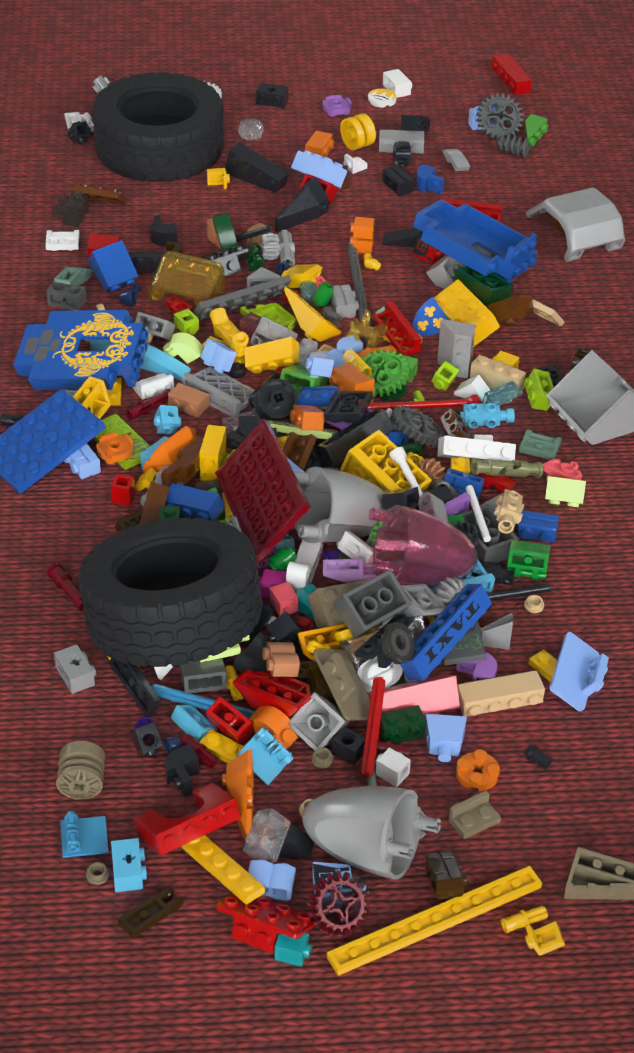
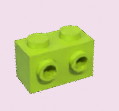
(537, 387)

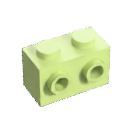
(565, 490)

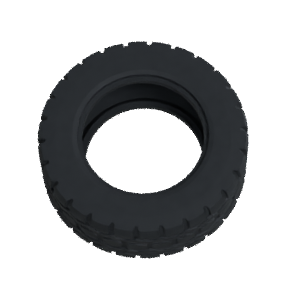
(158, 126)
(171, 591)

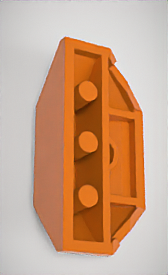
(168, 450)

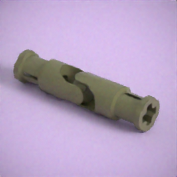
(512, 468)

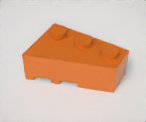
(350, 379)

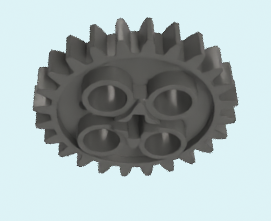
(500, 104)
(417, 425)

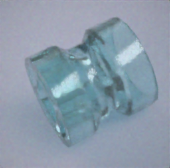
(307, 291)

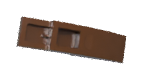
(186, 465)

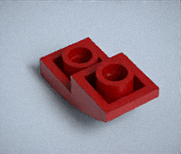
(500, 482)

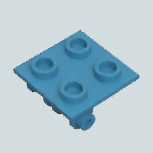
(83, 835)

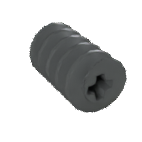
(513, 145)

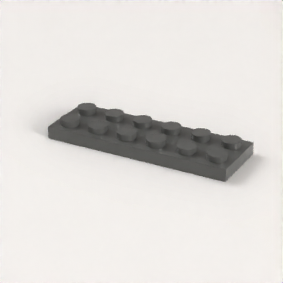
(243, 297)

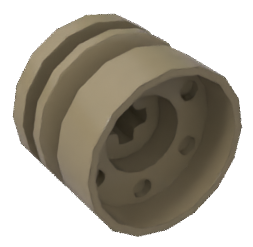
(80, 770)

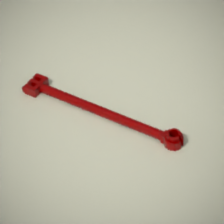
(427, 404)

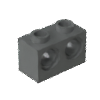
(66, 296)

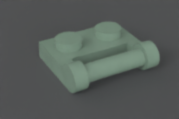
(540, 445)

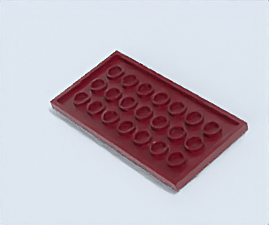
(262, 489)

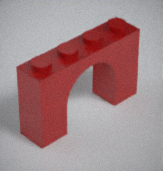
(214, 811)

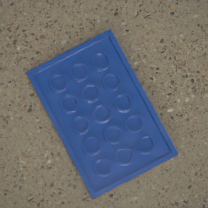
(45, 439)

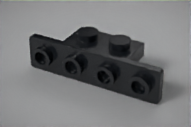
(373, 646)

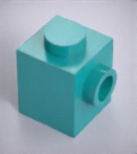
(292, 950)

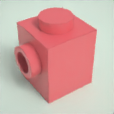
(284, 598)

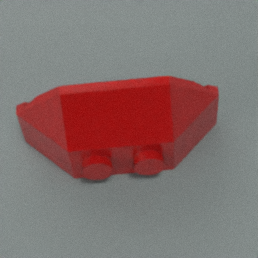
(280, 692)

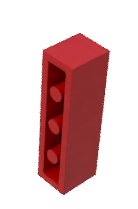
(511, 74)

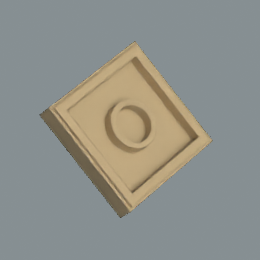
(547, 313)

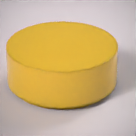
(343, 635)

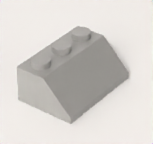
(456, 345)

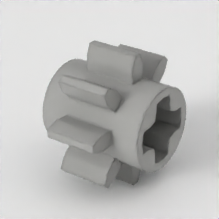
(100, 83)

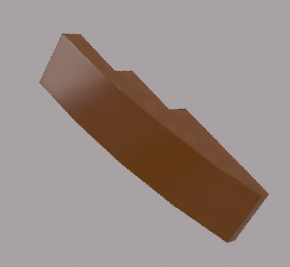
(155, 498)

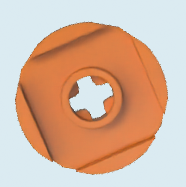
(123, 449)
(481, 761)

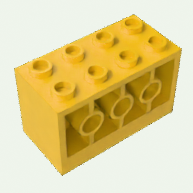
(372, 462)

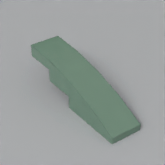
(74, 275)

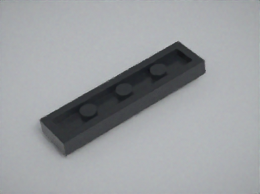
(137, 686)

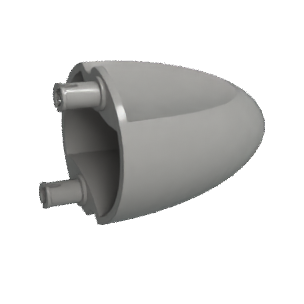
(337, 505)
(369, 827)

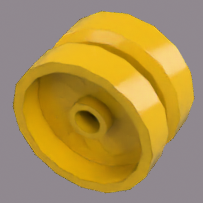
(358, 131)

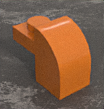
(275, 722)

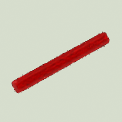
(373, 726)

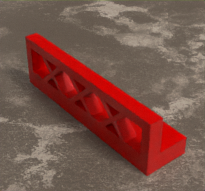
(402, 329)

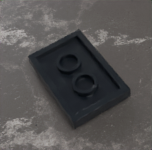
(348, 406)

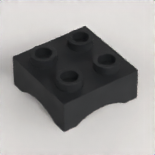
(252, 656)

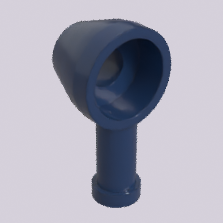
(130, 296)

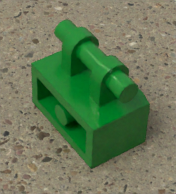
(528, 559)

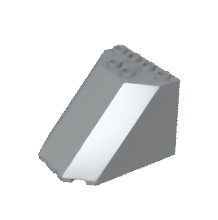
(594, 401)

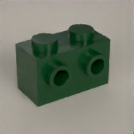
(402, 725)

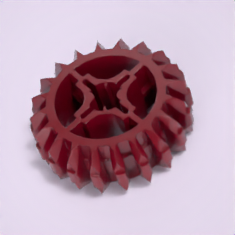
(342, 912)

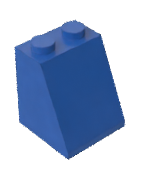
(113, 266)

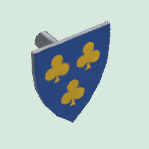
(428, 318)

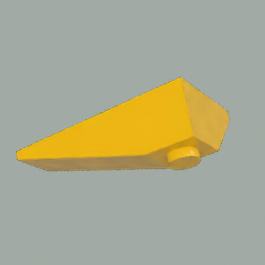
(310, 319)

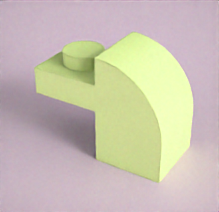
(185, 346)

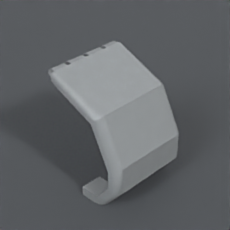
(586, 219)

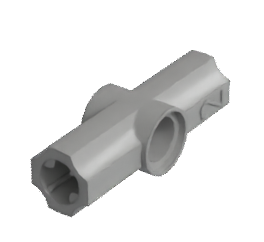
(287, 248)

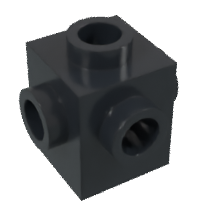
(79, 132)

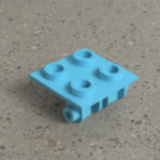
(268, 755)

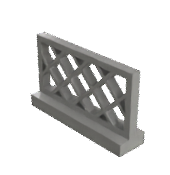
(220, 398)

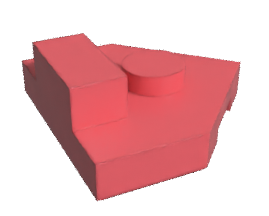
(562, 470)

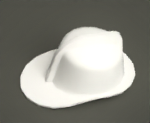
(370, 670)

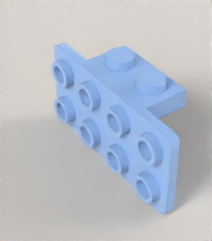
(578, 672)

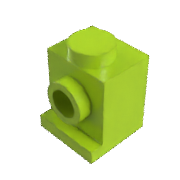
(190, 325)
(443, 379)

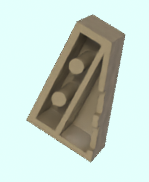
(599, 877)

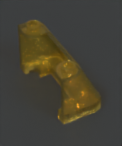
(187, 277)

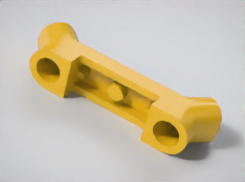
(228, 332)

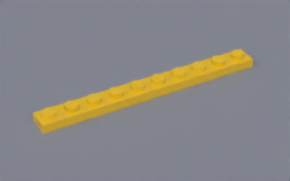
(433, 920)

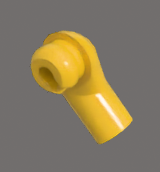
(371, 263)

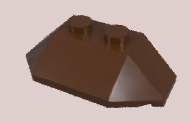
(511, 309)

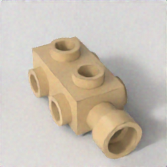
(508, 510)

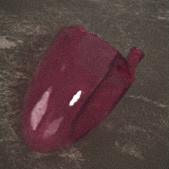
(420, 547)

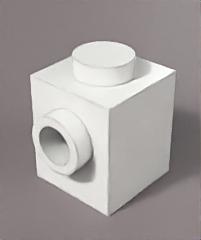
(392, 766)

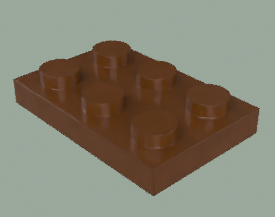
(98, 193)

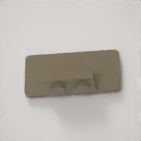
(343, 683)

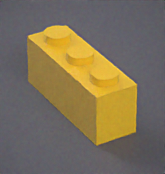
(272, 355)

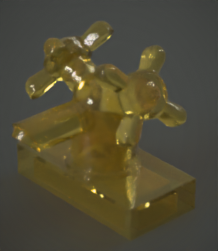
(374, 334)

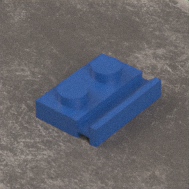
(317, 395)

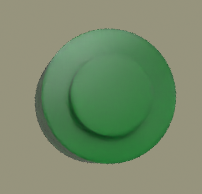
(323, 294)
(281, 559)

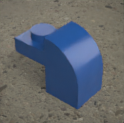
(428, 180)

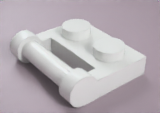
(62, 240)

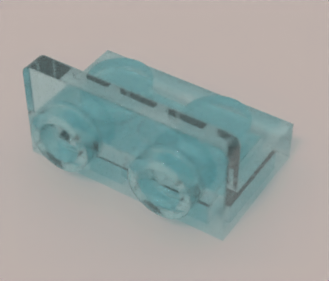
(502, 394)

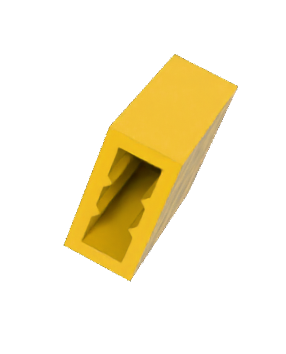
(212, 452)

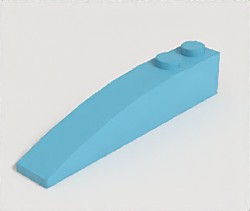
(154, 360)

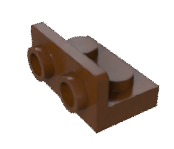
(299, 448)

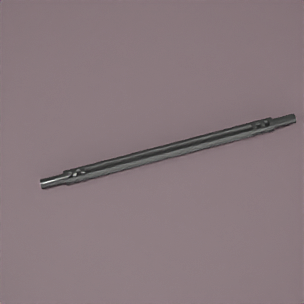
(358, 283)

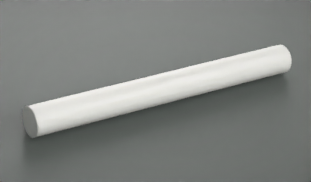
(478, 514)

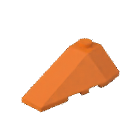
(240, 784)

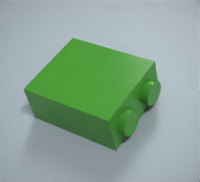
(300, 377)

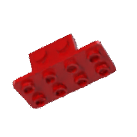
(263, 920)

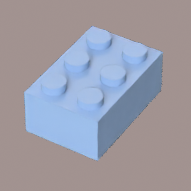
(319, 167)

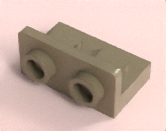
(473, 815)

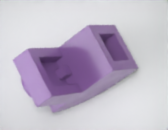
(480, 669)

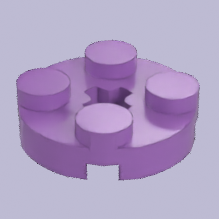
(337, 105)

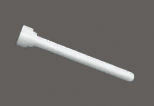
(399, 456)

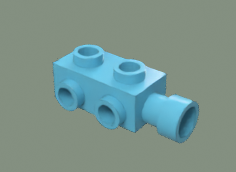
(484, 413)

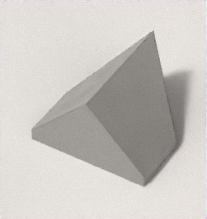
(498, 633)

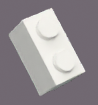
(397, 82)

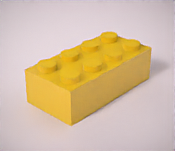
(465, 307)

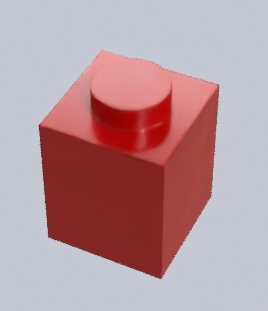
(123, 489)

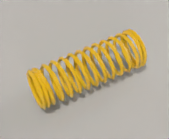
(365, 366)

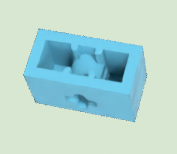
(127, 865)

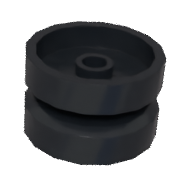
(274, 390)

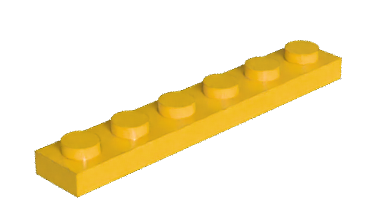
(225, 869)

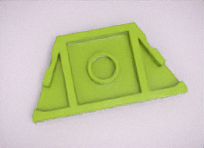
(273, 312)

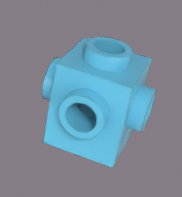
(167, 419)

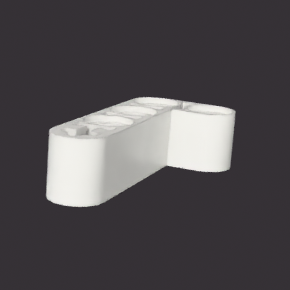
(303, 569)

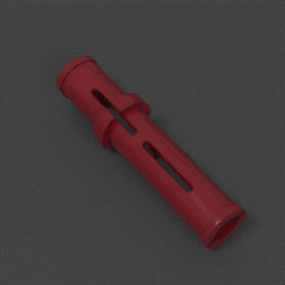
(143, 407)

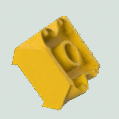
(302, 273)

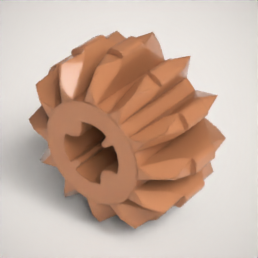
(432, 469)

